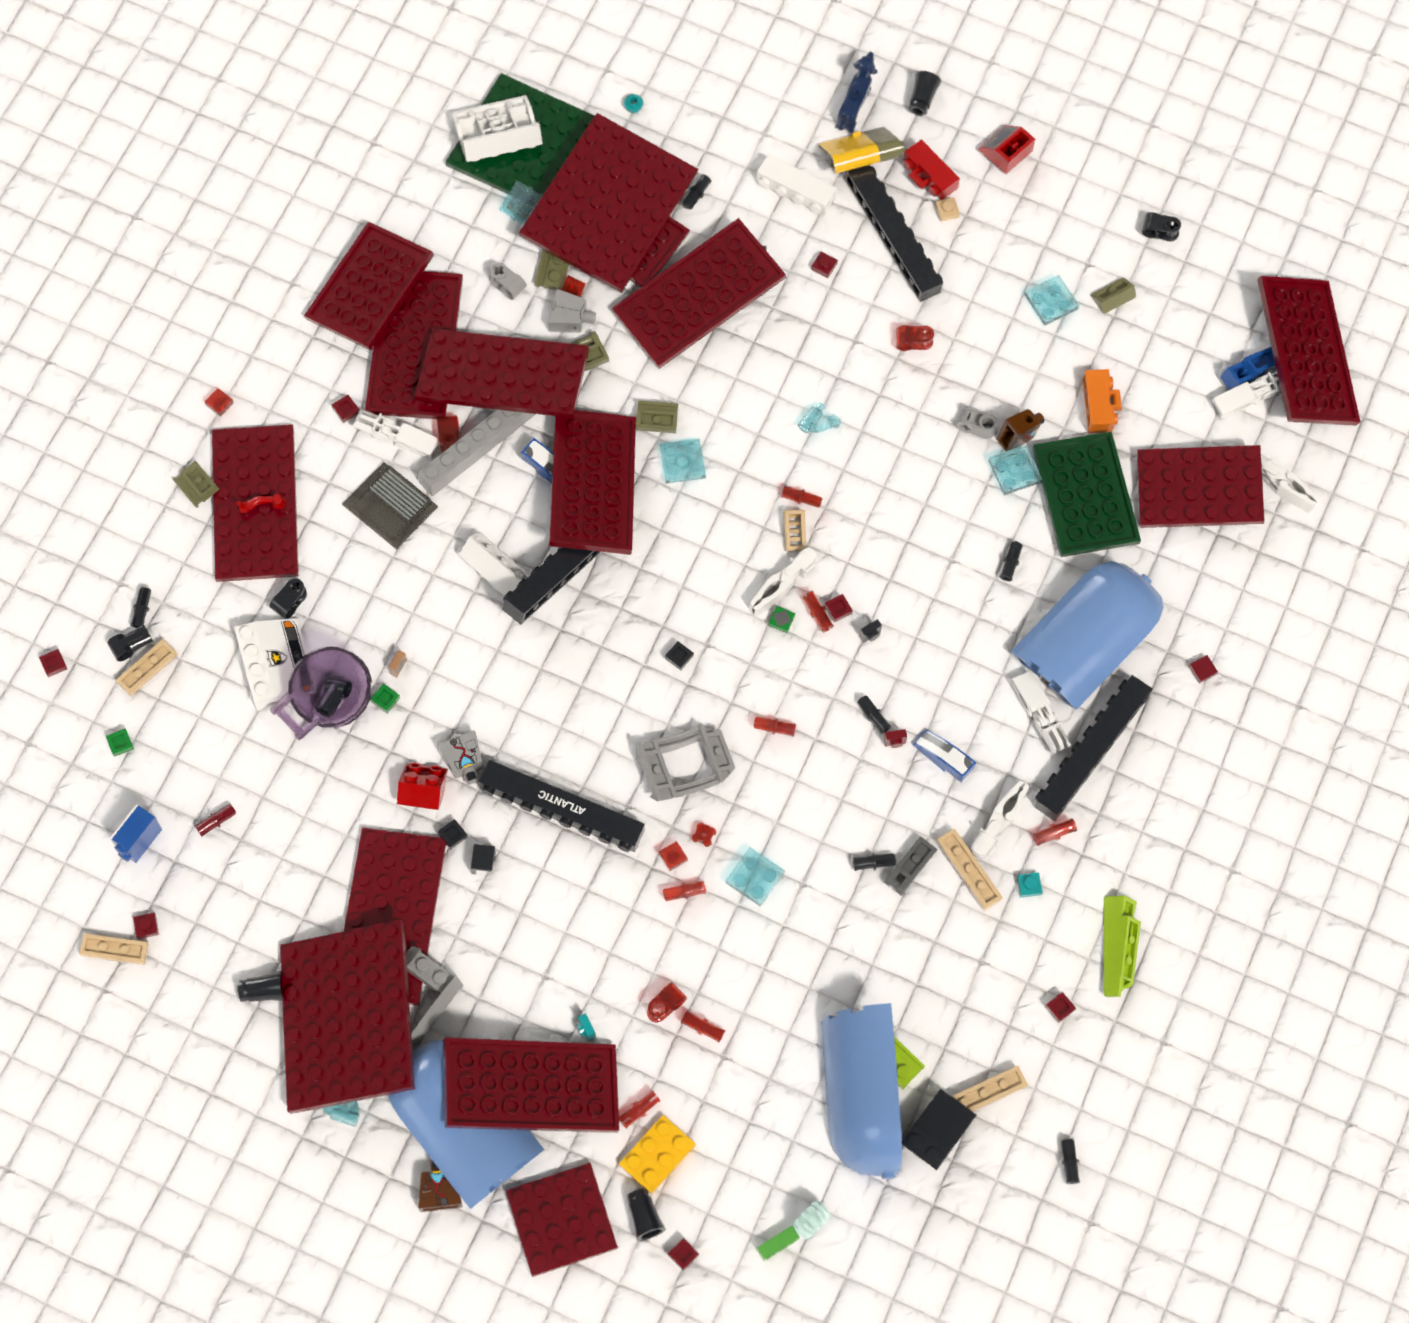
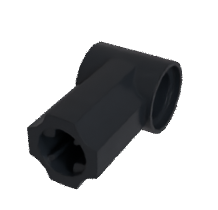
(125, 645)
(335, 691)

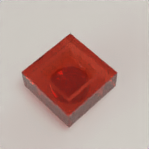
(573, 286)
(219, 402)
(673, 856)

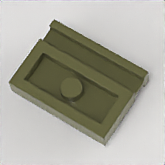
(551, 272)
(657, 416)
(196, 484)

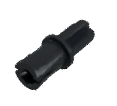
(696, 192)
(1011, 561)
(141, 607)
(874, 714)
(874, 861)
(1070, 1161)

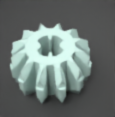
(811, 1219)

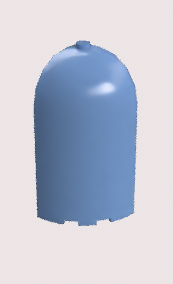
(1091, 630)
(863, 1090)
(467, 1157)

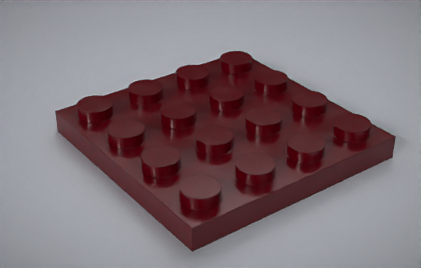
(561, 1219)

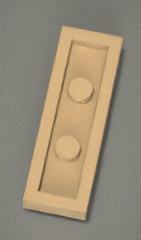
(146, 667)
(114, 949)

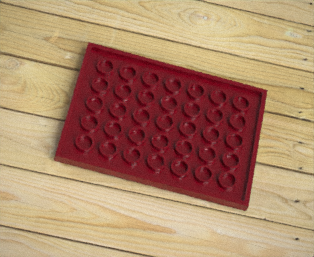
(608, 202)
(346, 1017)

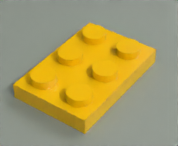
(657, 1154)

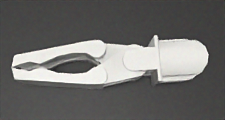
(1246, 395)
(407, 436)
(1288, 485)
(783, 580)
(1037, 706)
(987, 839)

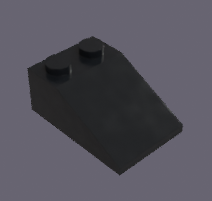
(938, 1129)

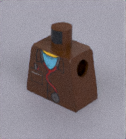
(1019, 429)
(437, 1192)

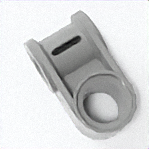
(506, 280)
(976, 422)

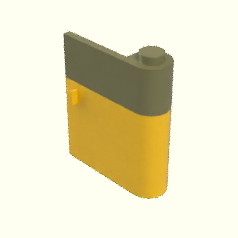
(862, 149)

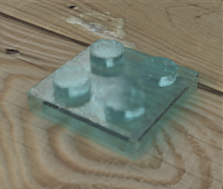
(1051, 300)
(682, 461)
(1015, 470)
(755, 876)

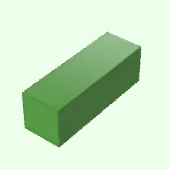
(778, 1243)

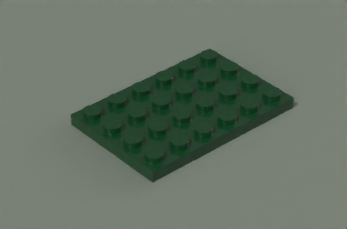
(1086, 494)

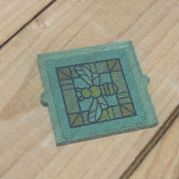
(520, 202)

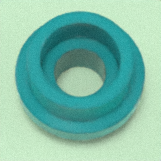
(633, 108)

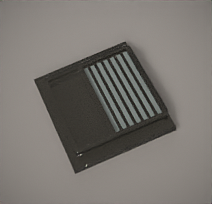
(390, 505)

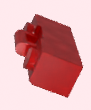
(930, 170)

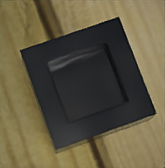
(870, 631)
(679, 655)
(452, 834)

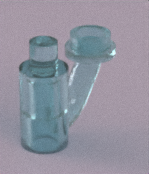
(809, 421)
(343, 1114)

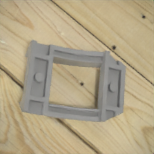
(657, 772)
(436, 979)

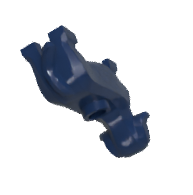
(857, 93)

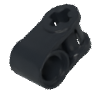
(1160, 226)
(286, 600)

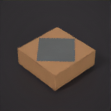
(397, 663)

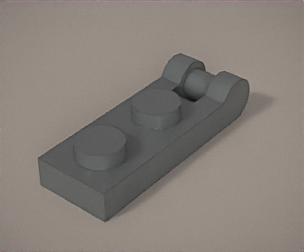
(911, 865)

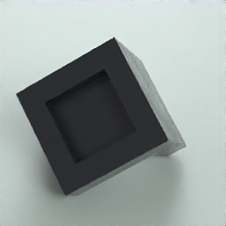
(482, 858)

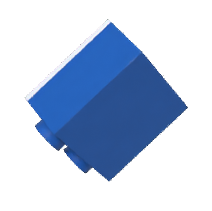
(135, 834)

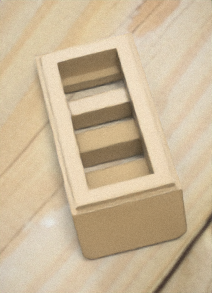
(794, 514)

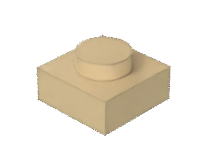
(947, 209)

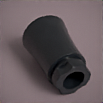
(923, 92)
(261, 988)
(644, 1215)

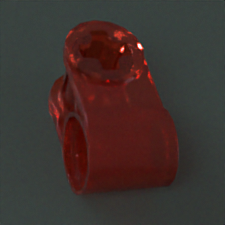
(912, 337)
(448, 431)
(667, 1000)

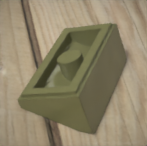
(1114, 295)

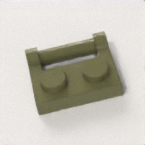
(597, 353)

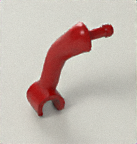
(248, 505)

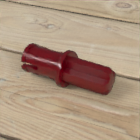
(215, 820)

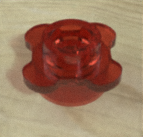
(709, 831)

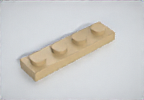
(969, 869)
(992, 1089)

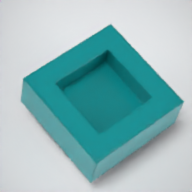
(1029, 885)
(585, 1027)

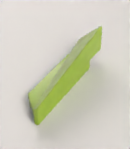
(1120, 944)

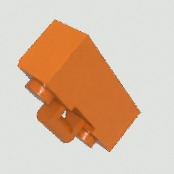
(1097, 401)

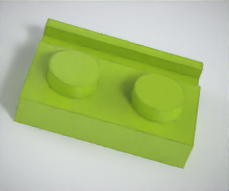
(907, 1065)

